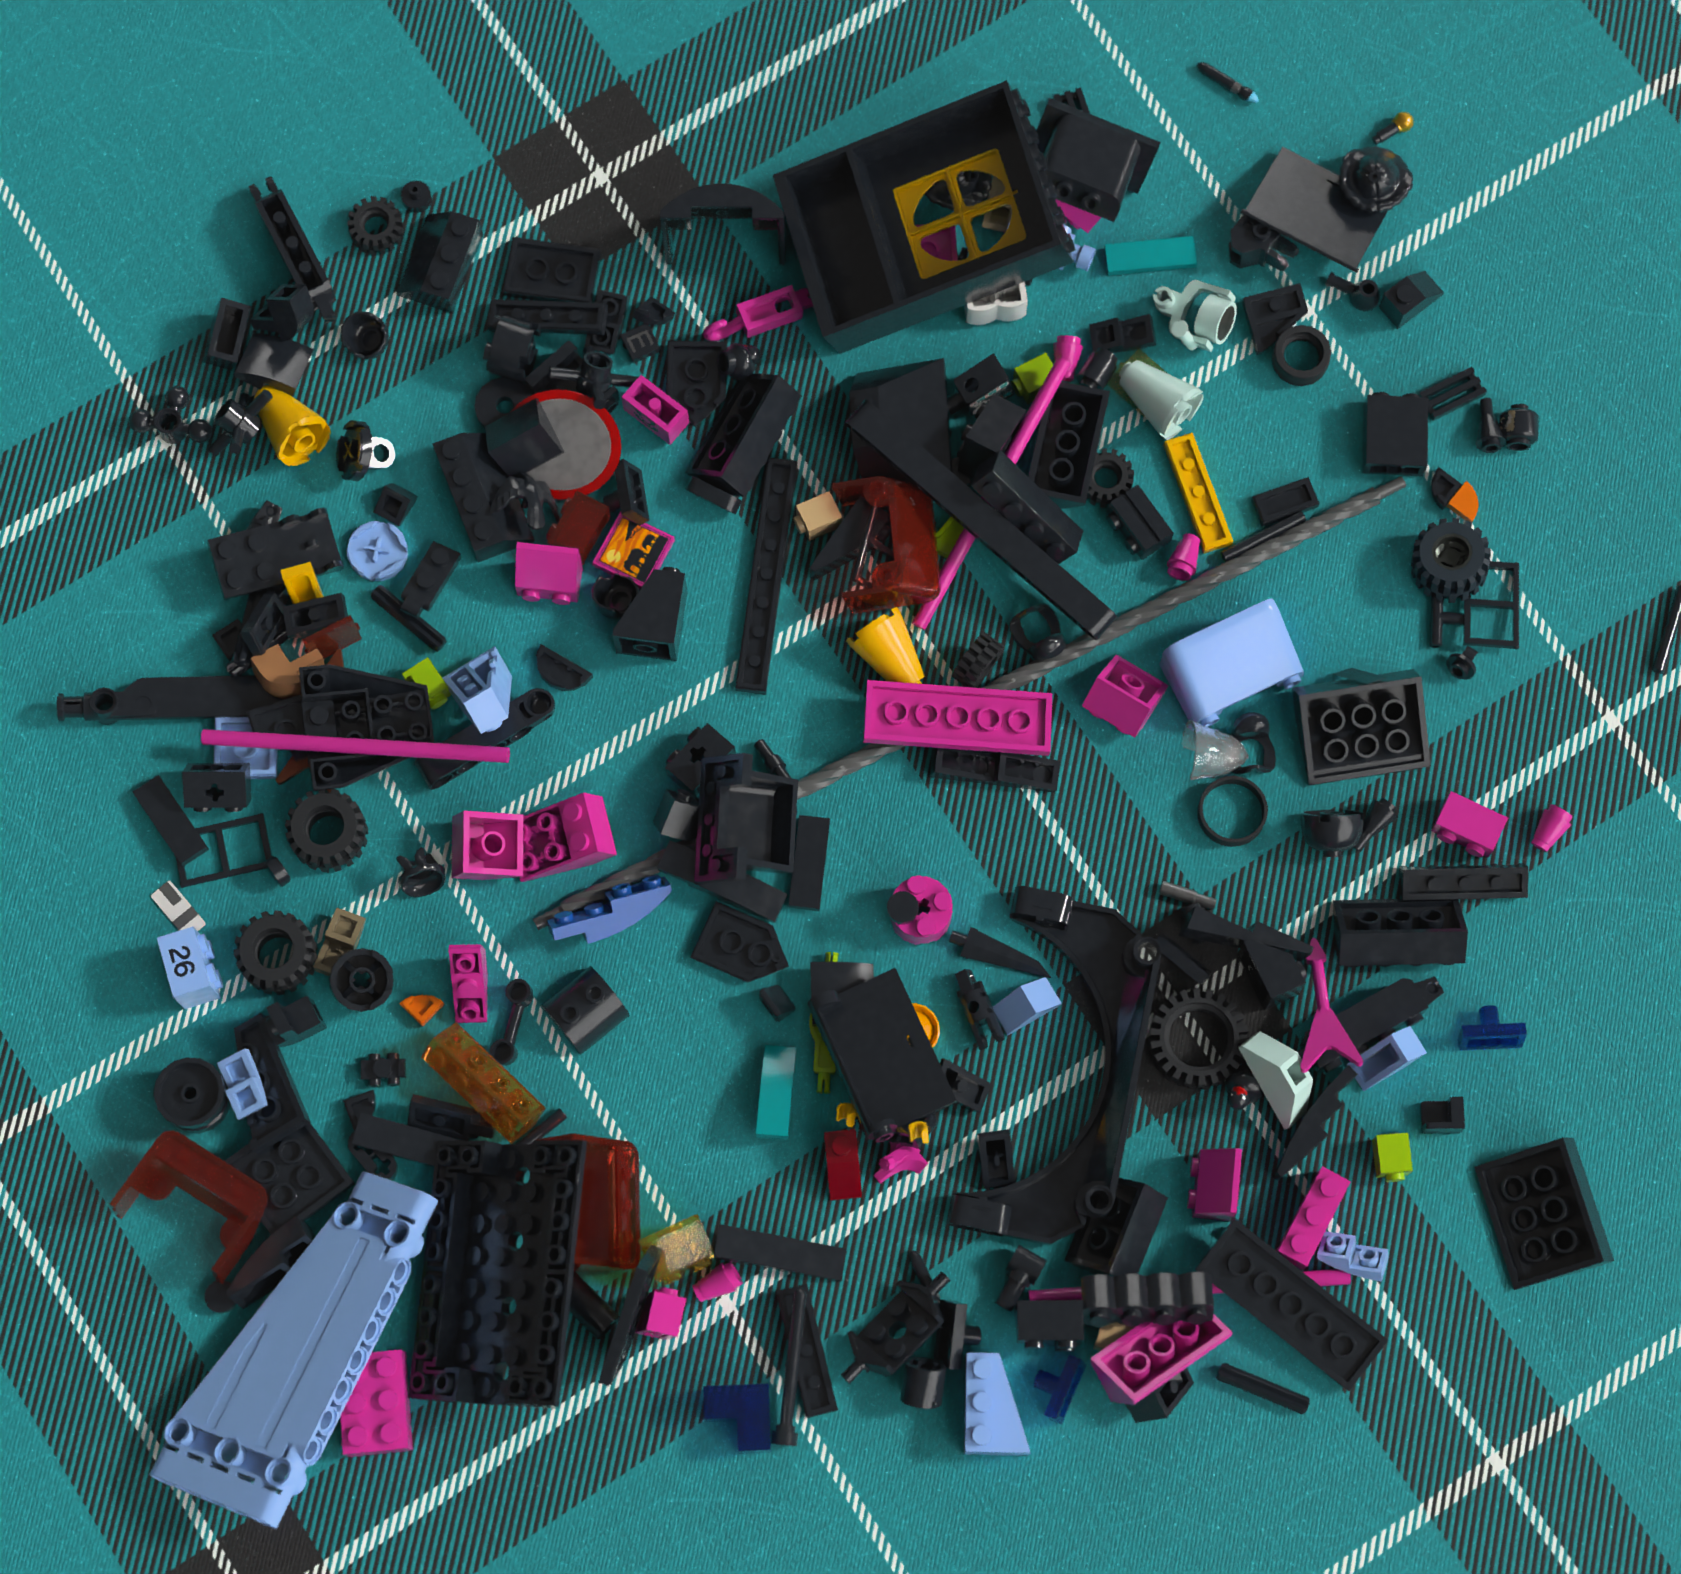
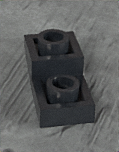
(617, 308)

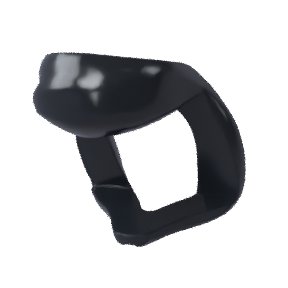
(1045, 648)
(1256, 727)

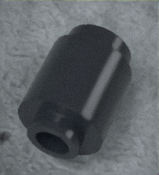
(1097, 369)

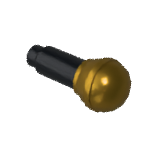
(1401, 123)

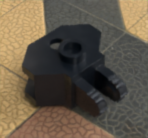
(1257, 244)

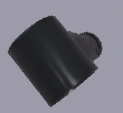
(1022, 1272)

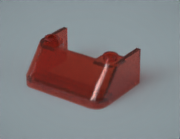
(915, 569)
(185, 1164)
(608, 1205)

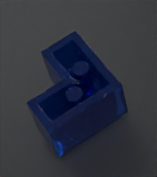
(747, 1406)

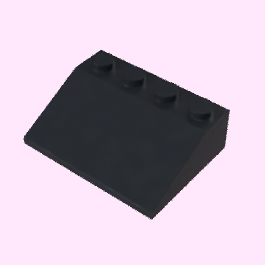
(1362, 727)
(1544, 1213)

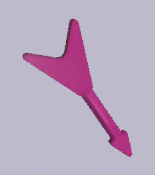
(1326, 1029)

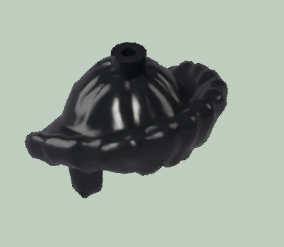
(1374, 179)
(973, 187)

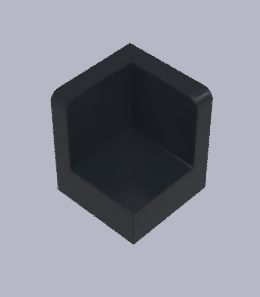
(1442, 1116)

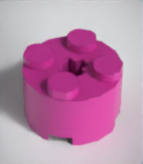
(938, 902)

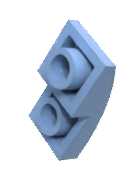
(1345, 1255)

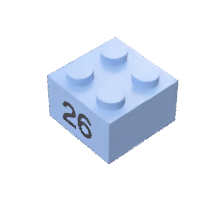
(189, 967)

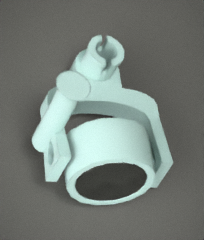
(1213, 319)

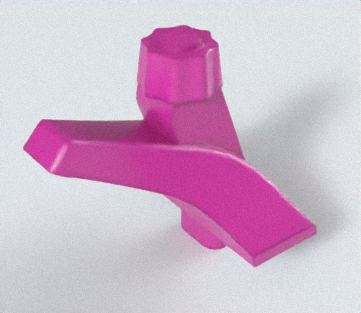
(900, 1159)

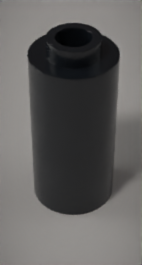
(591, 1308)

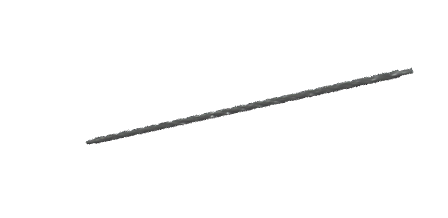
(1035, 669)

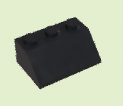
(441, 260)
(1122, 1237)

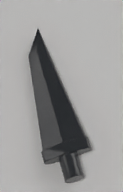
(989, 950)

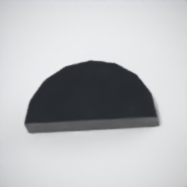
(559, 671)

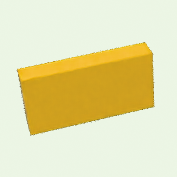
(301, 583)

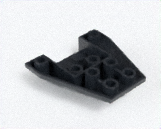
(361, 706)

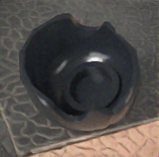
(364, 335)
(614, 595)

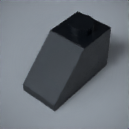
(1409, 298)
(1163, 1399)

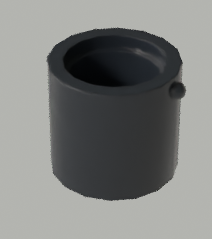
(923, 1382)

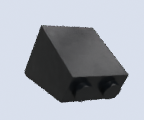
(654, 617)

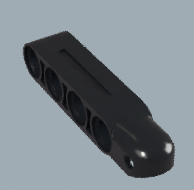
(524, 715)

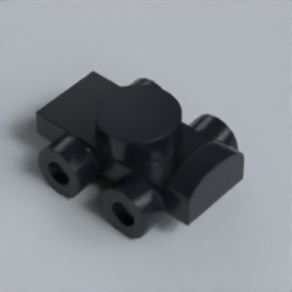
(379, 1068)

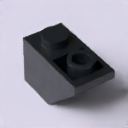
(678, 815)

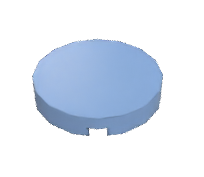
(377, 551)

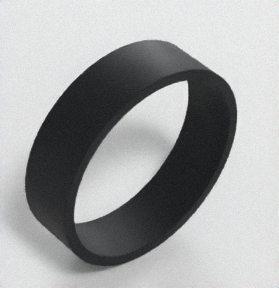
(1239, 781)

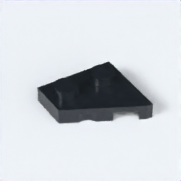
(1273, 313)

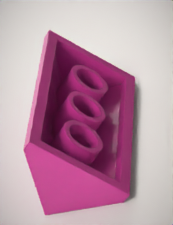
(1153, 1355)

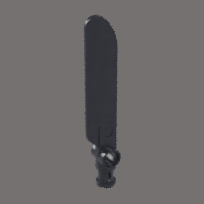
(169, 699)

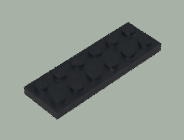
(1292, 1304)

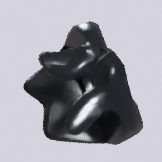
(422, 875)

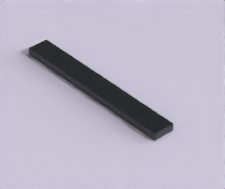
(766, 576)

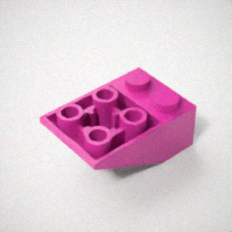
(566, 837)

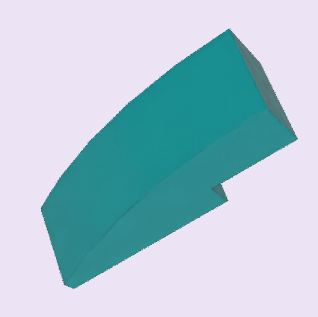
(776, 1092)

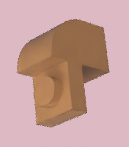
(279, 675)

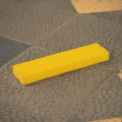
(1198, 493)

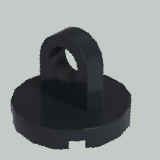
(356, 449)

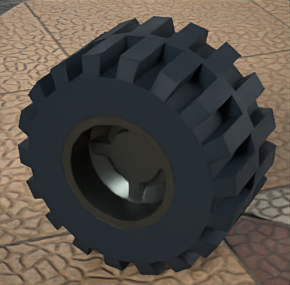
(1450, 560)

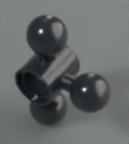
(177, 399)

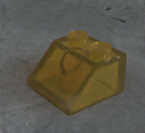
(683, 1248)

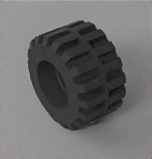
(312, 810)
(262, 931)

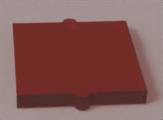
(334, 637)

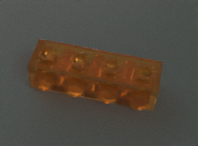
(483, 1082)

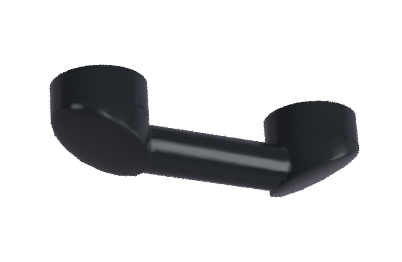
(521, 996)

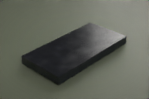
(630, 1315)

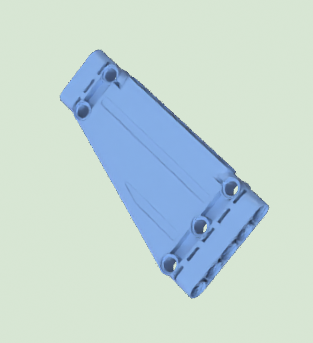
(297, 1358)

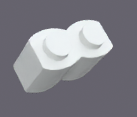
(1003, 305)

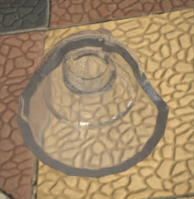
(1214, 751)

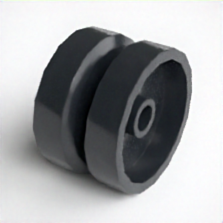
(186, 1078)

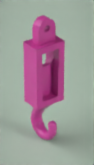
(760, 314)

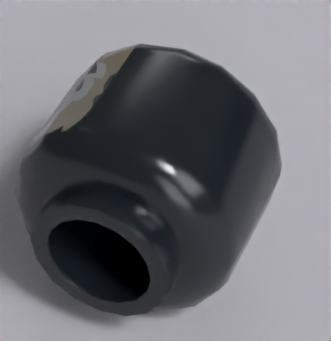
(1519, 427)

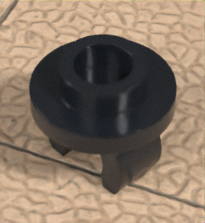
(1462, 665)

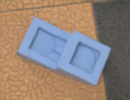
(243, 1083)

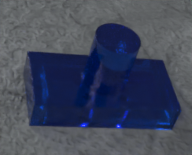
(1491, 1033)
(1061, 1388)

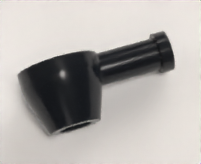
(1358, 297)

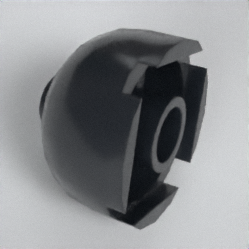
(1332, 830)

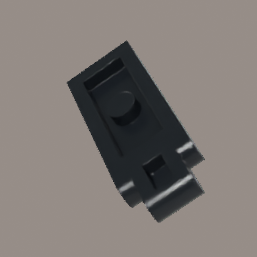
(429, 579)

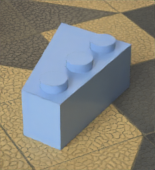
(482, 690)
(990, 1410)

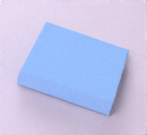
(262, 760)

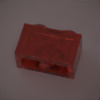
(580, 524)

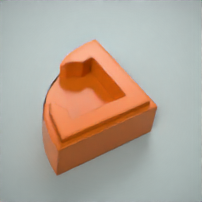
(1465, 502)
(422, 1007)

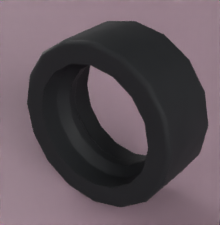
(1307, 334)

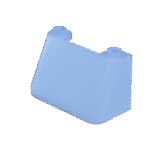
(1231, 662)

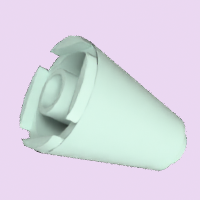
(1160, 396)

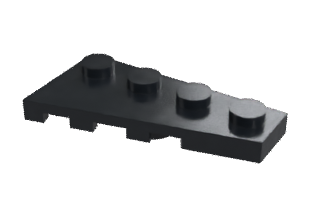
(284, 1106)

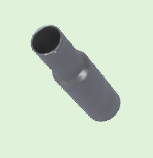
(1186, 895)

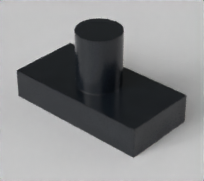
(629, 494)
(954, 1334)

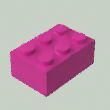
(379, 1408)

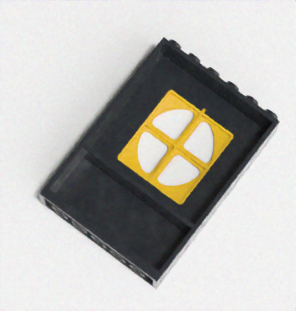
(858, 207)

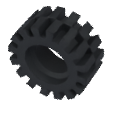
(375, 209)
(1123, 472)
(978, 661)

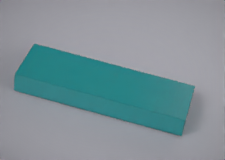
(1150, 255)

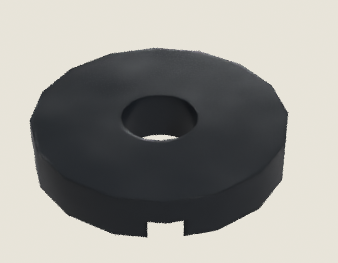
(495, 392)

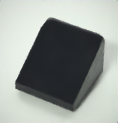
(395, 503)
(776, 1002)

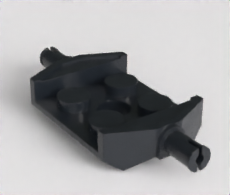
(912, 1308)

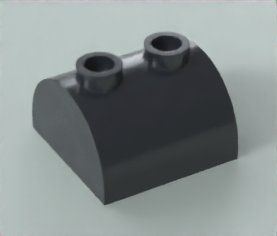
(585, 1010)

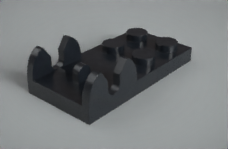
(254, 557)

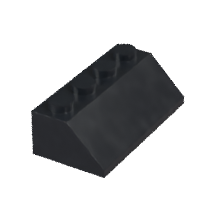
(744, 433)
(1069, 443)
(473, 484)
(1399, 932)

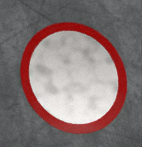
(588, 441)

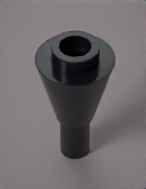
(1489, 433)
(1378, 817)

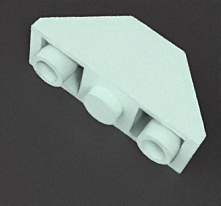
(1279, 1076)

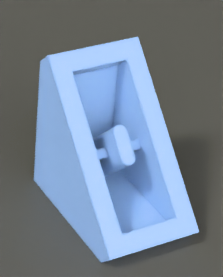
(1026, 1005)

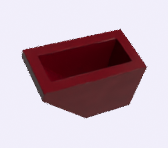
(843, 1164)

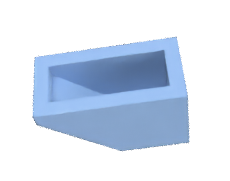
(1388, 1057)

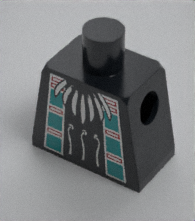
(983, 378)

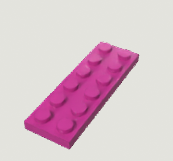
(958, 717)

